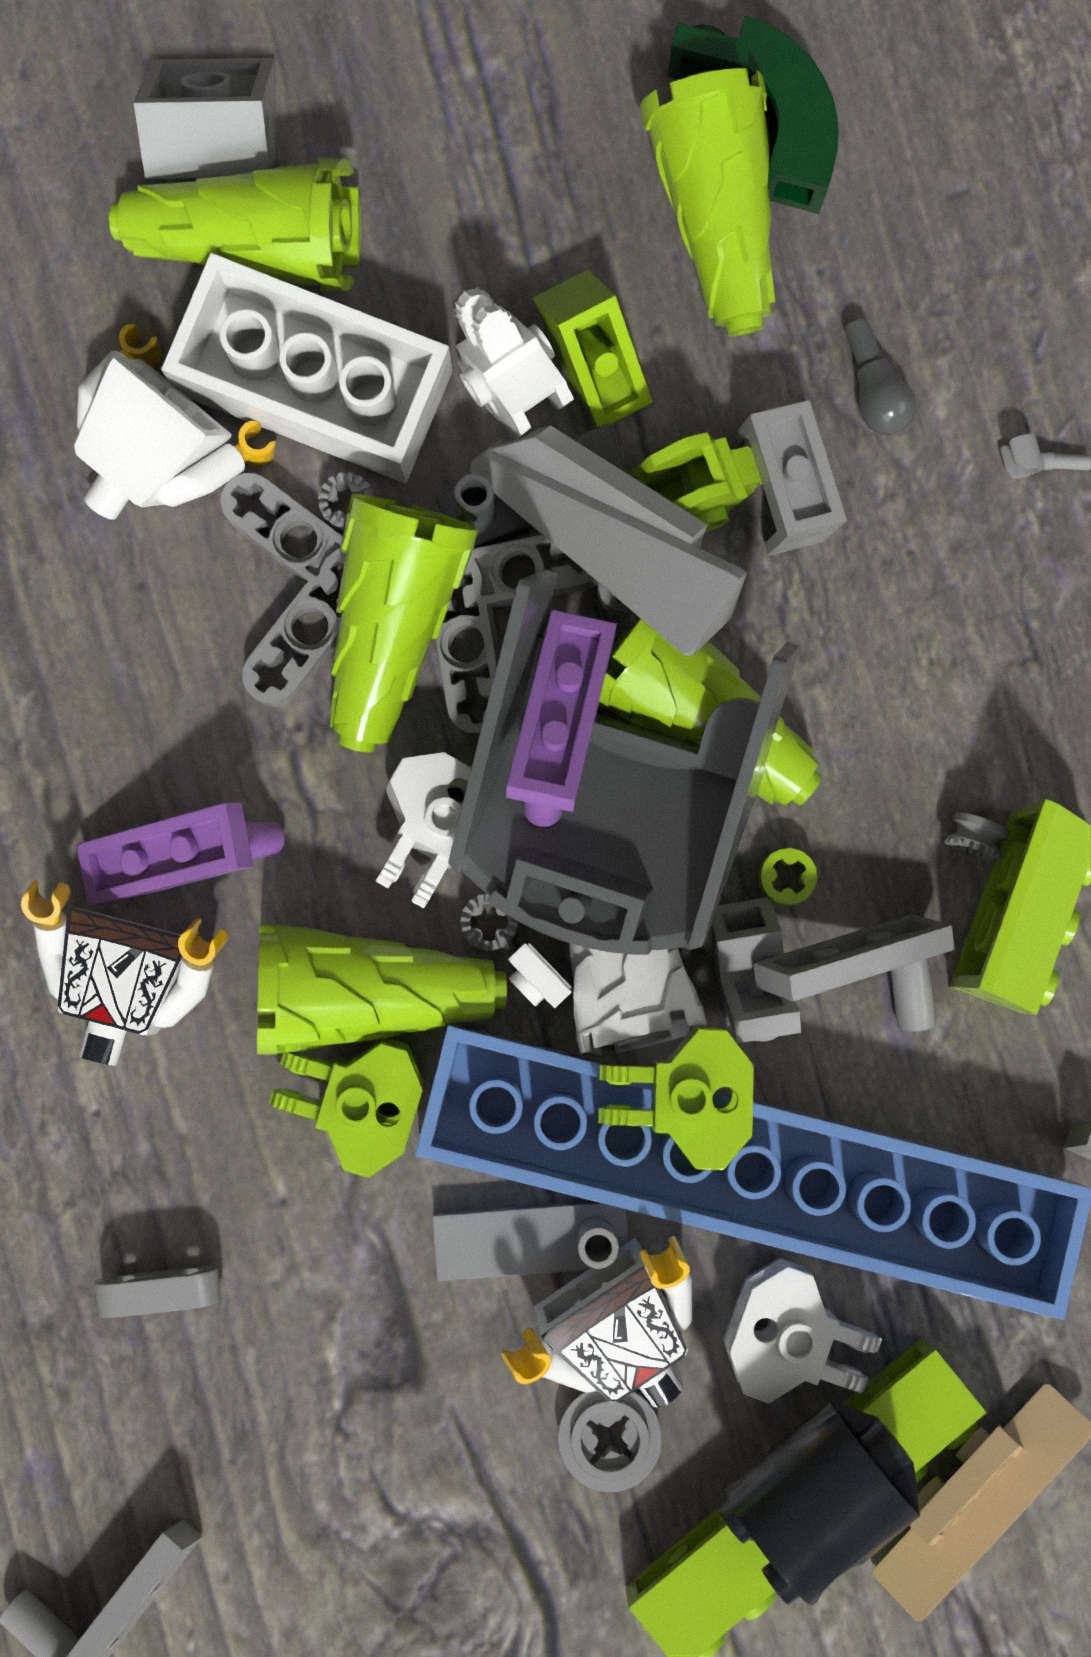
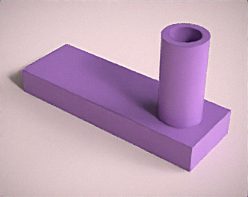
(560, 716)
(175, 853)

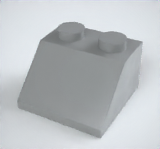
(206, 118)

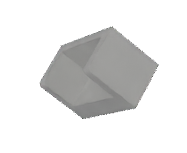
(793, 475)

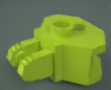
(701, 476)
(684, 1097)
(350, 1109)

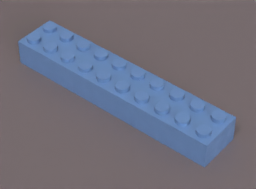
(792, 1186)

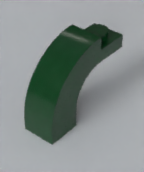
(798, 102)

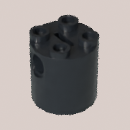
(824, 1500)

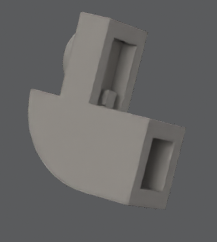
(741, 936)

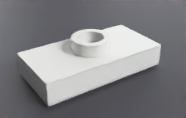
(537, 977)

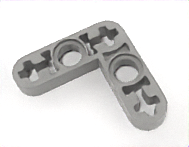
(315, 570)
(487, 593)

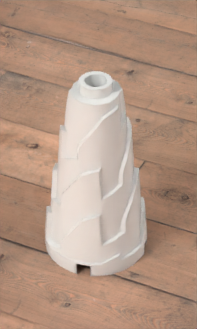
(631, 999)

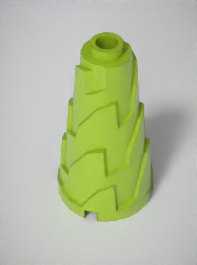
(716, 176)
(276, 221)
(391, 605)
(676, 694)
(357, 989)

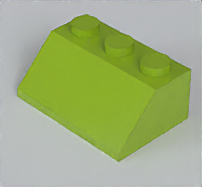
(1027, 909)

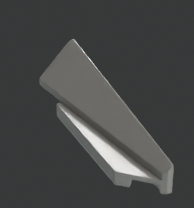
(617, 533)

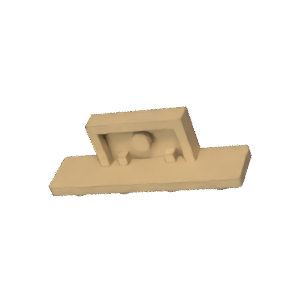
(981, 1500)

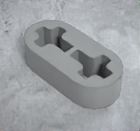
(157, 1291)

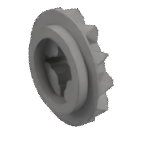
(613, 1468)

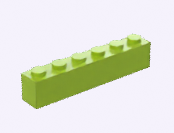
(716, 1581)

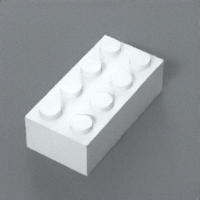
(308, 368)

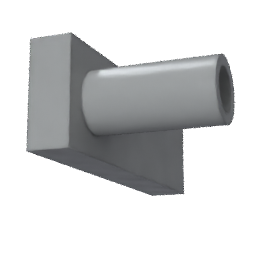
(894, 945)
(527, 1239)
(48, 1636)

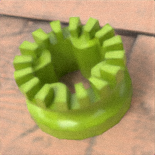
(807, 878)

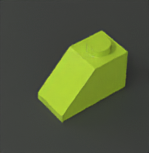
(594, 347)

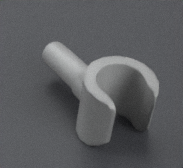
(1024, 458)

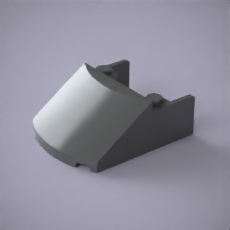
(650, 819)

